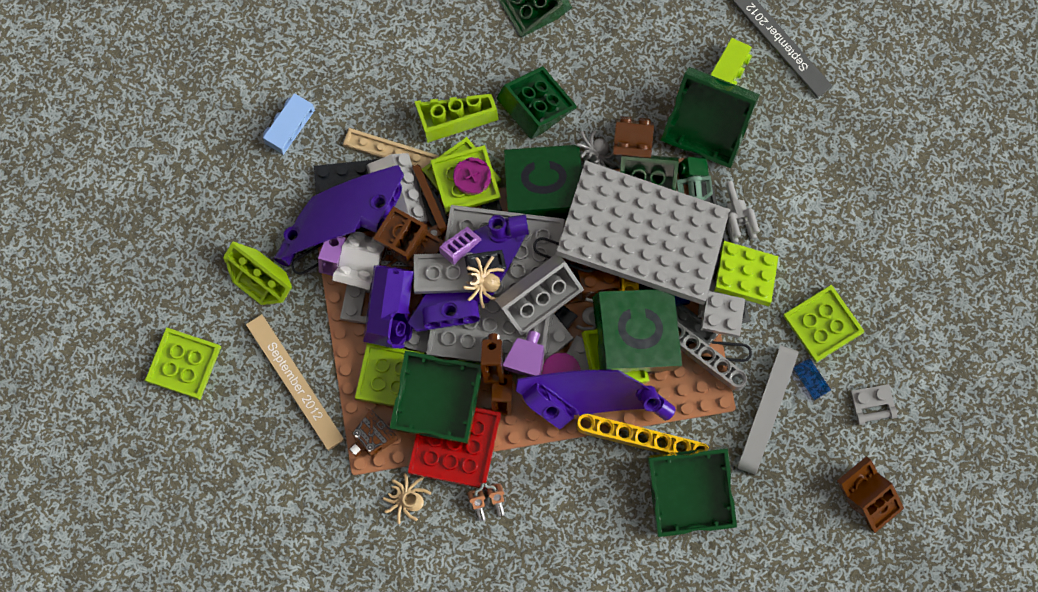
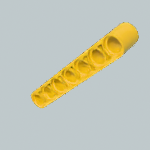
(634, 431)

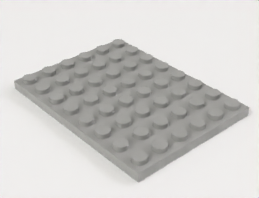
(643, 232)
(465, 341)

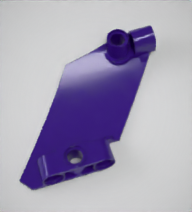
(343, 211)
(435, 306)
(582, 392)

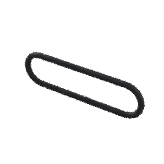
(304, 254)
(546, 256)
(728, 343)

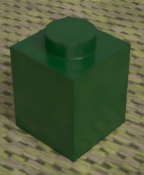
(693, 167)

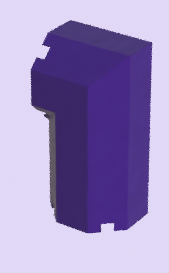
(388, 307)

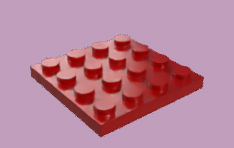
(458, 461)

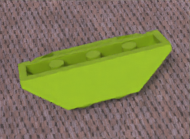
(257, 274)

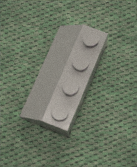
(410, 198)
(539, 294)

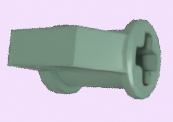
(696, 180)

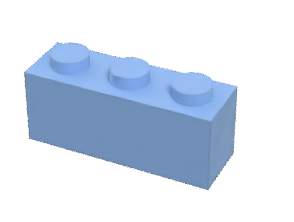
(288, 123)

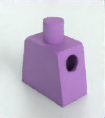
(330, 255)
(526, 356)

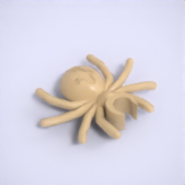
(483, 281)
(406, 498)

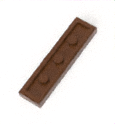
(430, 199)

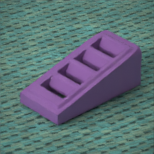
(456, 256)

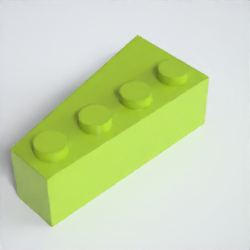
(732, 61)
(455, 115)

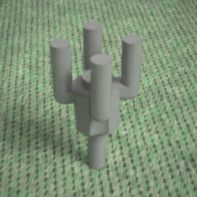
(739, 216)

